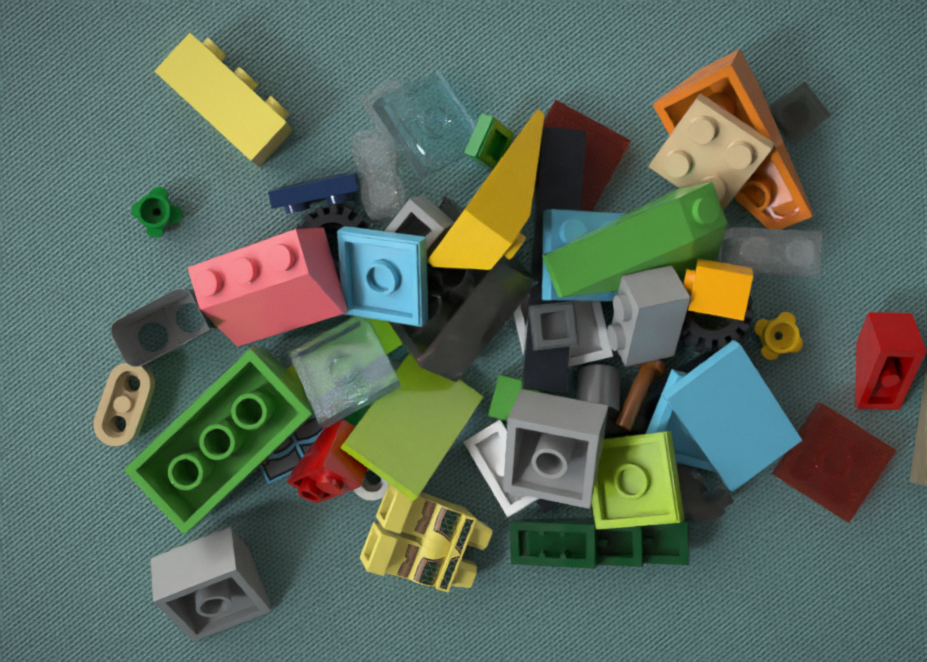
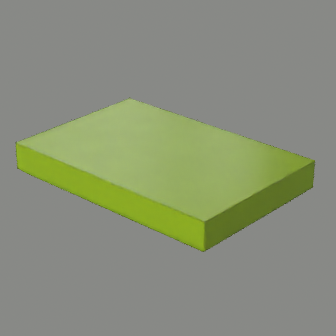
(412, 427)

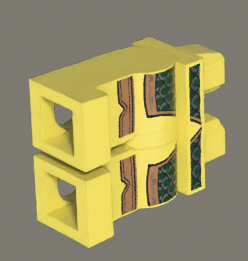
(424, 540)

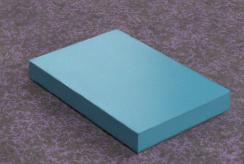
(732, 415)

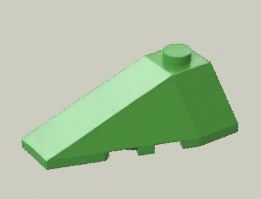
(657, 235)

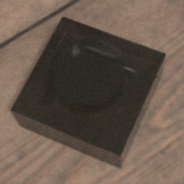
(798, 113)

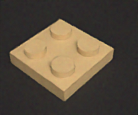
(711, 148)

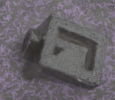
(698, 507)

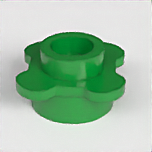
(145, 207)

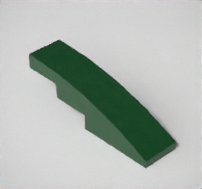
(581, 545)

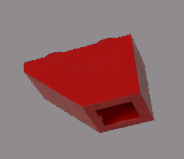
(327, 468)

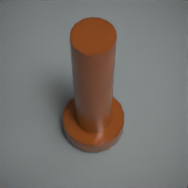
(638, 393)

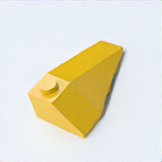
(498, 210)

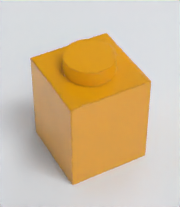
(719, 288)

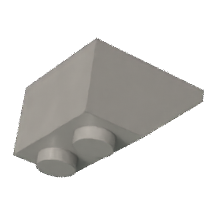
(554, 448)
(208, 584)

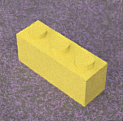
(226, 98)

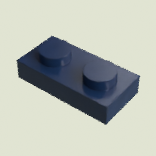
(297, 196)

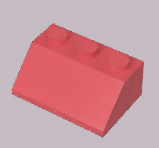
(270, 286)

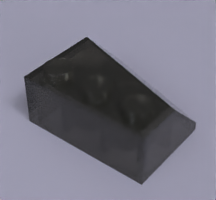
(464, 310)

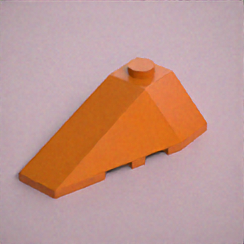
(774, 189)

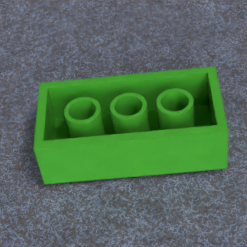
(221, 439)

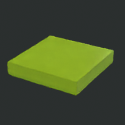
(637, 482)

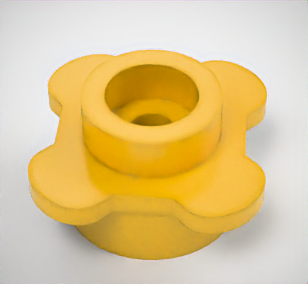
(790, 333)

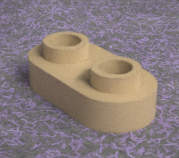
(122, 401)

